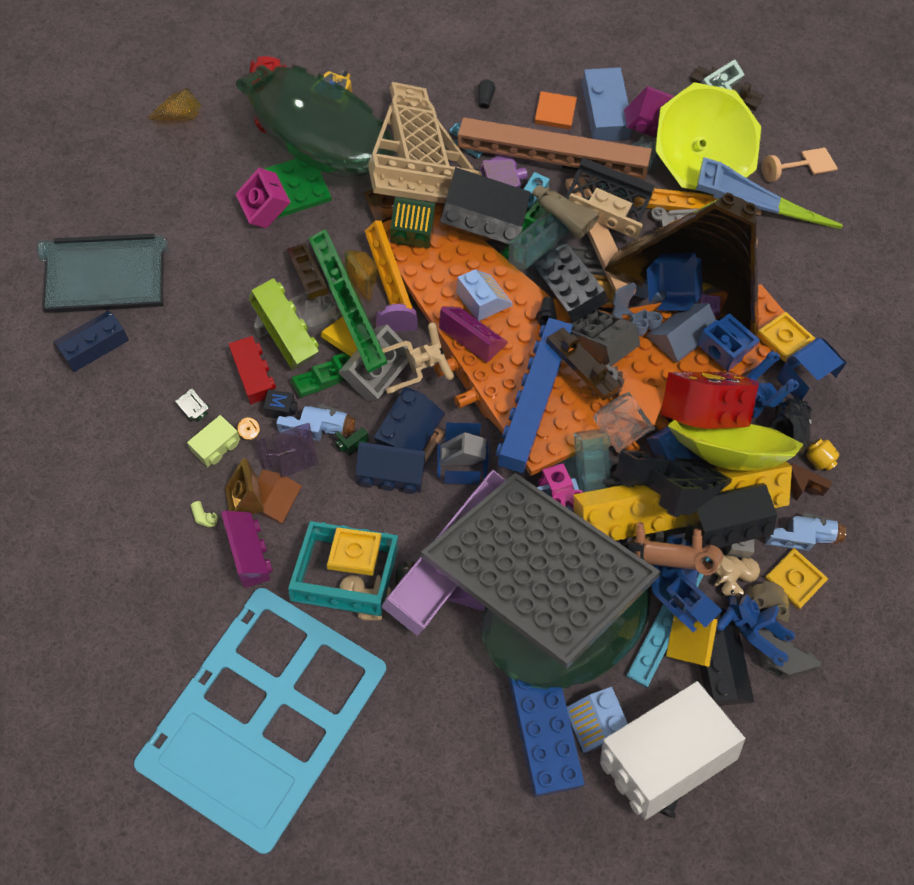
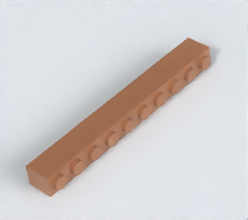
(551, 147)

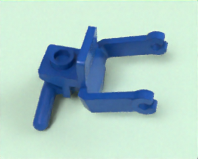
(766, 393)
(749, 612)

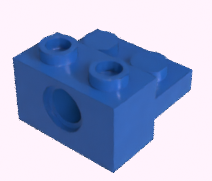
(727, 341)

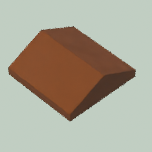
(277, 495)

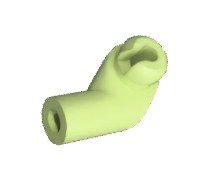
(202, 518)

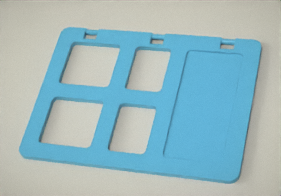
(228, 765)

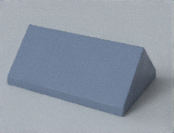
(682, 331)

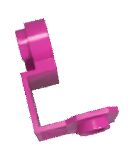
(560, 491)

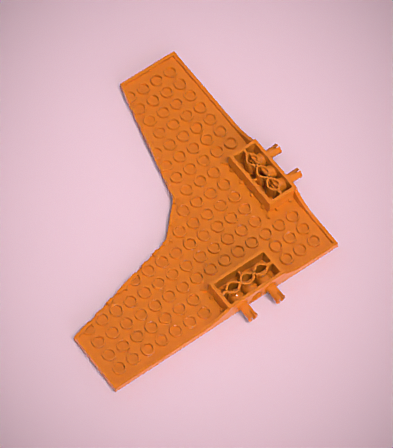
(493, 386)

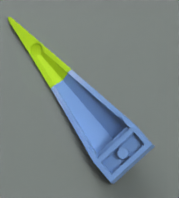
(720, 179)

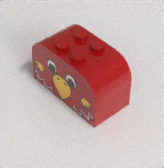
(710, 399)

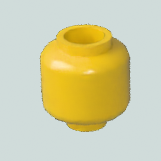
(822, 454)

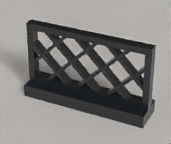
(615, 179)

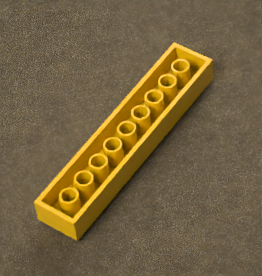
(621, 507)

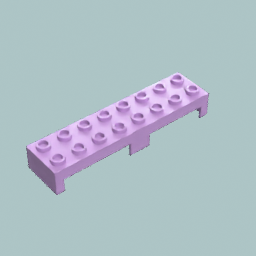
(424, 587)

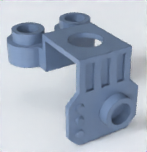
(643, 319)

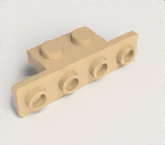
(612, 212)

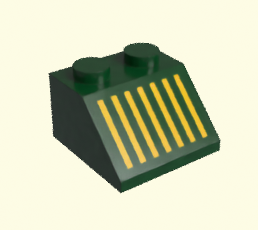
(412, 222)

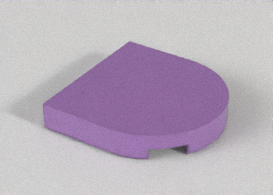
(397, 318)

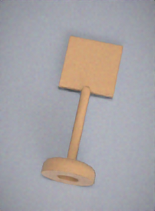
(817, 160)

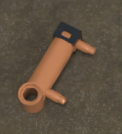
(676, 555)

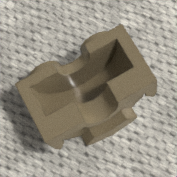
(768, 595)

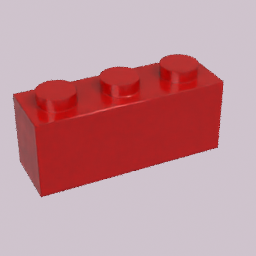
(252, 369)

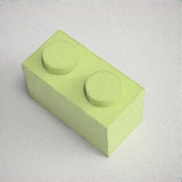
(214, 441)

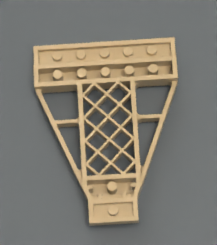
(405, 174)

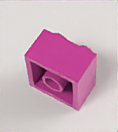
(262, 198)

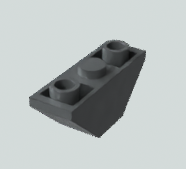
(797, 663)

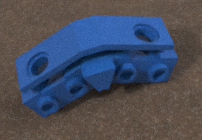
(685, 593)

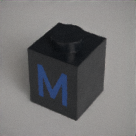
(279, 404)

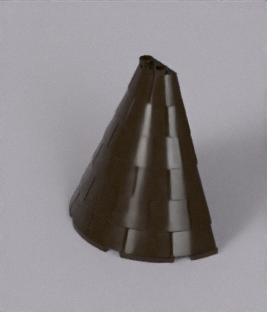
(719, 235)

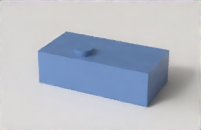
(605, 103)

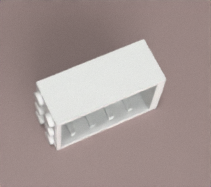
(671, 750)

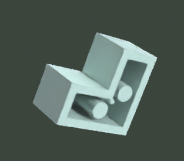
(725, 76)

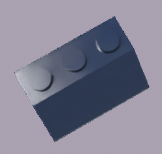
(91, 340)
(410, 422)
(390, 467)

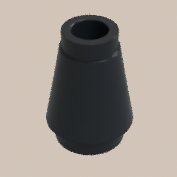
(485, 93)
(546, 311)

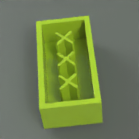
(283, 324)

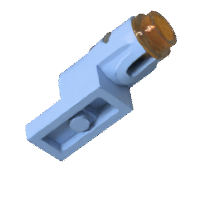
(321, 419)
(806, 532)

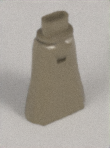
(573, 215)

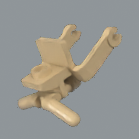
(422, 357)

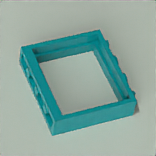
(336, 597)

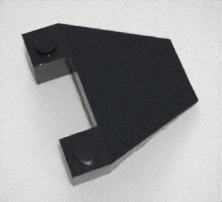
(681, 483)

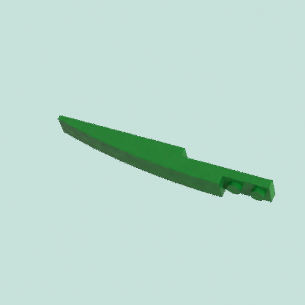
(348, 301)

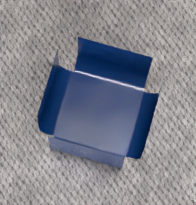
(679, 276)
(817, 358)
(463, 477)

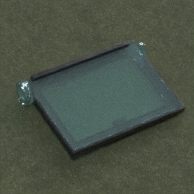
(103, 272)

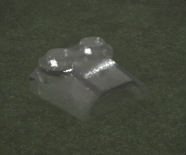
(317, 311)
(623, 421)

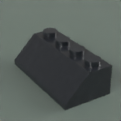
(734, 517)
(727, 675)

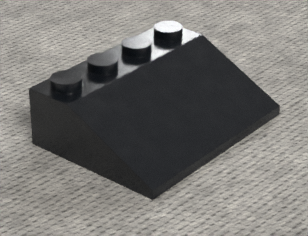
(484, 207)

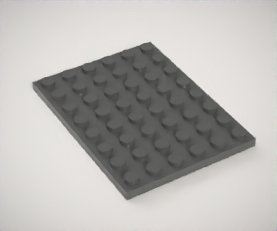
(540, 568)

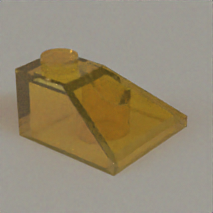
(177, 106)
(362, 272)

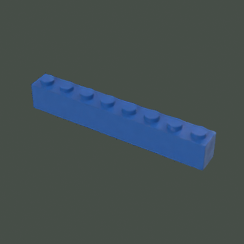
(531, 401)

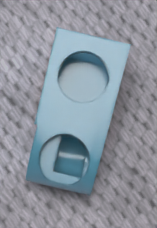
(533, 184)

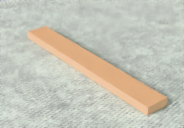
(601, 241)

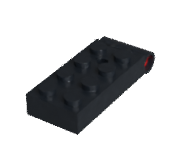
(570, 282)

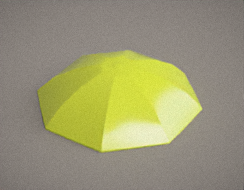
(709, 125)
(737, 448)

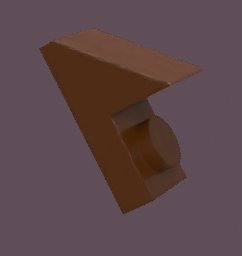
(803, 478)

